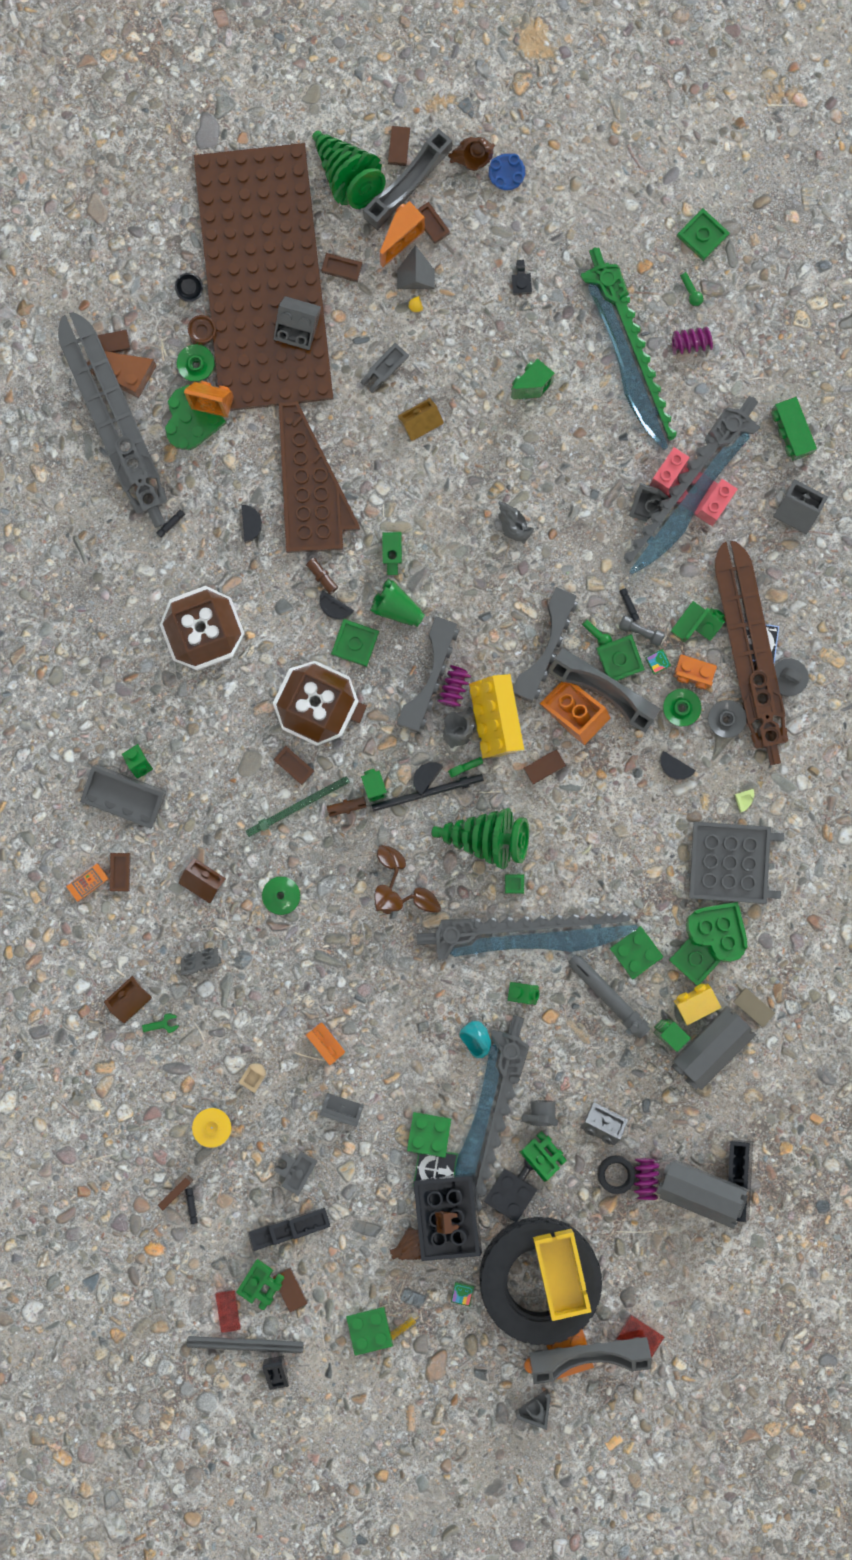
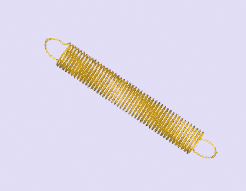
(406, 1326)

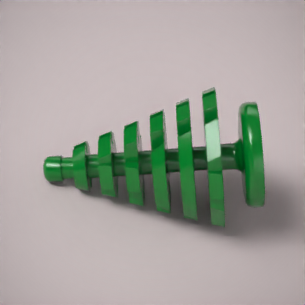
(351, 172)
(489, 837)

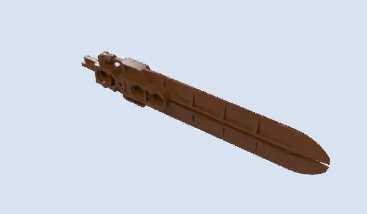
(760, 648)

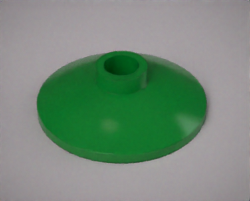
(191, 355)
(690, 702)
(291, 895)

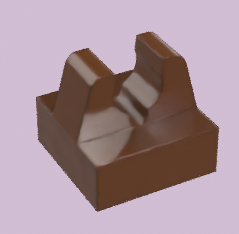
(443, 1222)

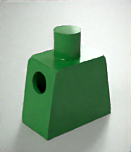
(392, 542)

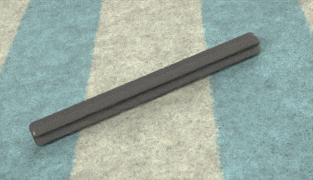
(245, 1344)

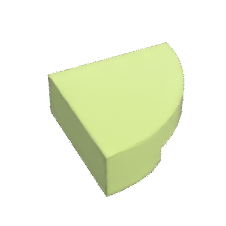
(744, 799)

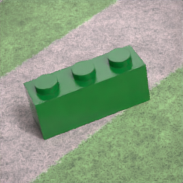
(793, 429)
(374, 785)
(671, 1034)

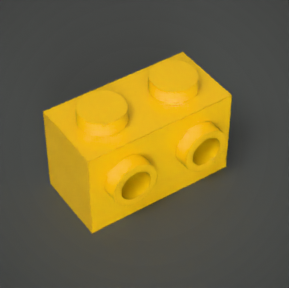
(697, 1003)

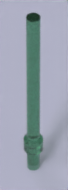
(265, 823)

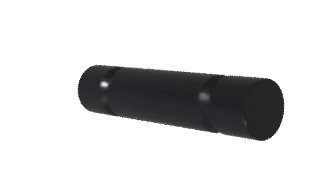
(170, 523)
(629, 604)
(191, 1206)

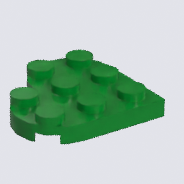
(189, 426)
(720, 930)

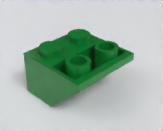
(533, 382)

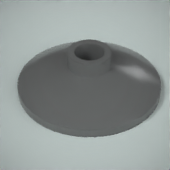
(736, 717)

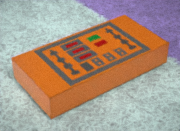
(87, 882)

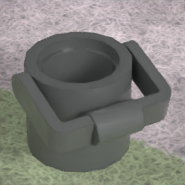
(541, 1113)

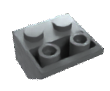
(296, 322)
(800, 506)

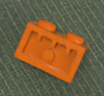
(694, 671)
(325, 1043)

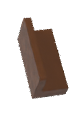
(201, 880)
(127, 1000)

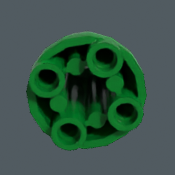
(396, 605)

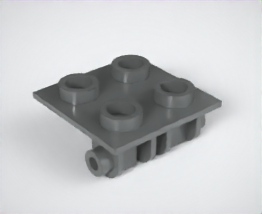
(193, 962)

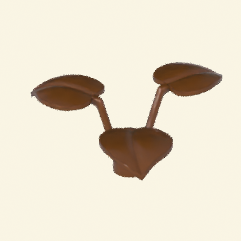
(389, 900)

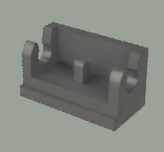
(341, 1110)

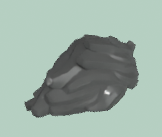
(514, 523)
(458, 727)

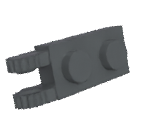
(385, 366)

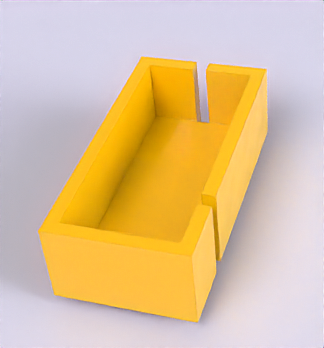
(496, 716)
(562, 1274)

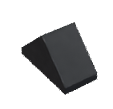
(275, 1372)

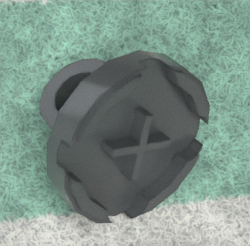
(791, 677)

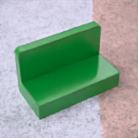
(689, 621)

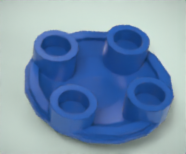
(506, 171)

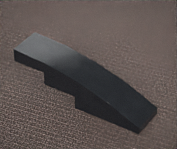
(288, 1229)

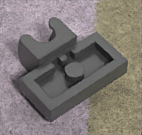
(296, 1171)

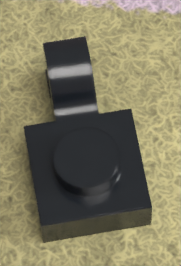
(521, 282)

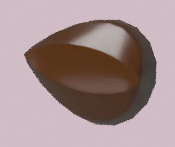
(201, 330)

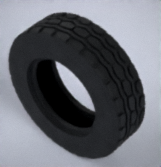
(506, 1313)

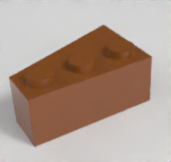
(130, 371)

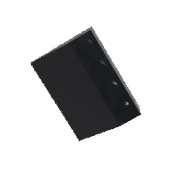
(451, 1195)

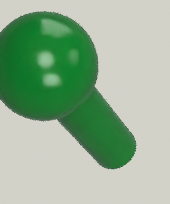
(695, 298)
(601, 638)

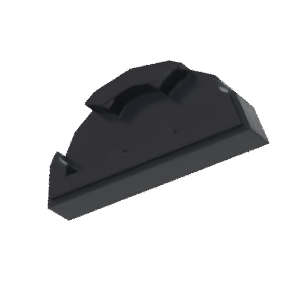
(251, 523)
(334, 608)
(675, 768)
(425, 776)

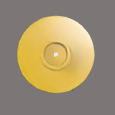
(211, 1127)

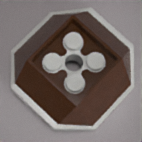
(212, 645)
(317, 723)

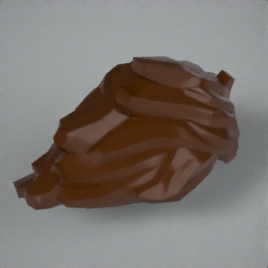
(473, 153)
(408, 1246)

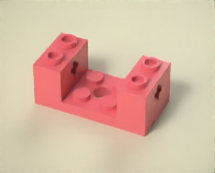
(713, 501)

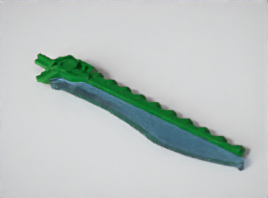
(614, 291)

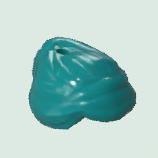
(476, 1038)

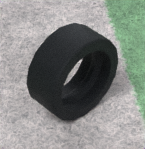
(630, 1170)

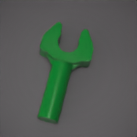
(465, 767)
(161, 1024)

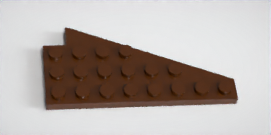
(311, 494)

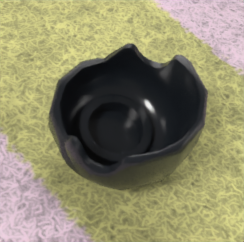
(188, 287)

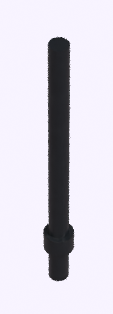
(464, 782)

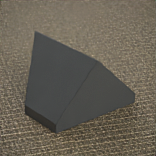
(415, 272)
(646, 502)
(536, 1410)

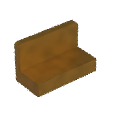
(421, 419)

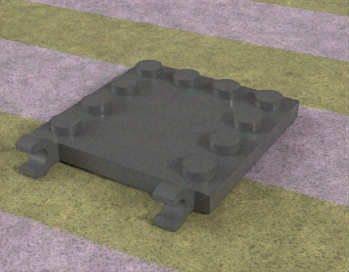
(731, 862)

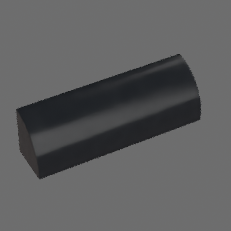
(741, 1170)

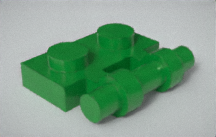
(539, 1159)
(255, 1281)

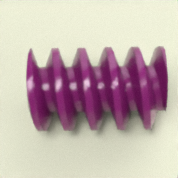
(691, 339)
(454, 686)
(647, 1180)

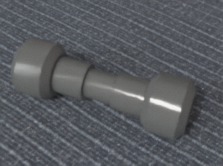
(655, 637)

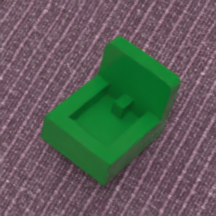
(711, 624)
(137, 761)
(523, 993)

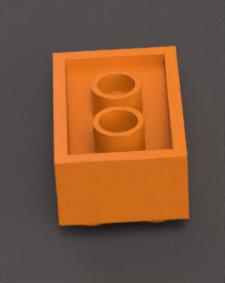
(404, 229)
(209, 398)
(576, 711)

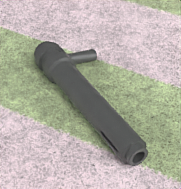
(630, 1017)

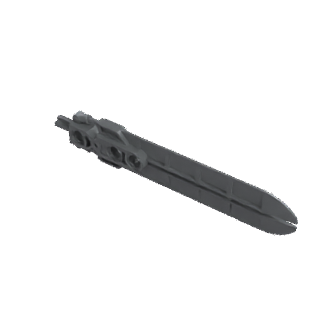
(93, 398)

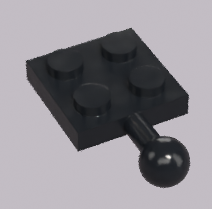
(511, 1193)

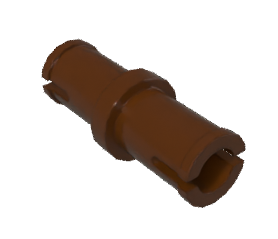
(322, 576)
(346, 806)

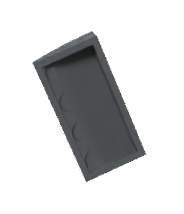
(123, 796)

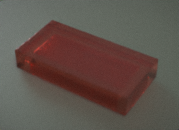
(228, 1311)

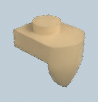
(253, 1076)

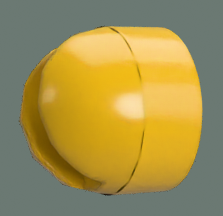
(415, 304)

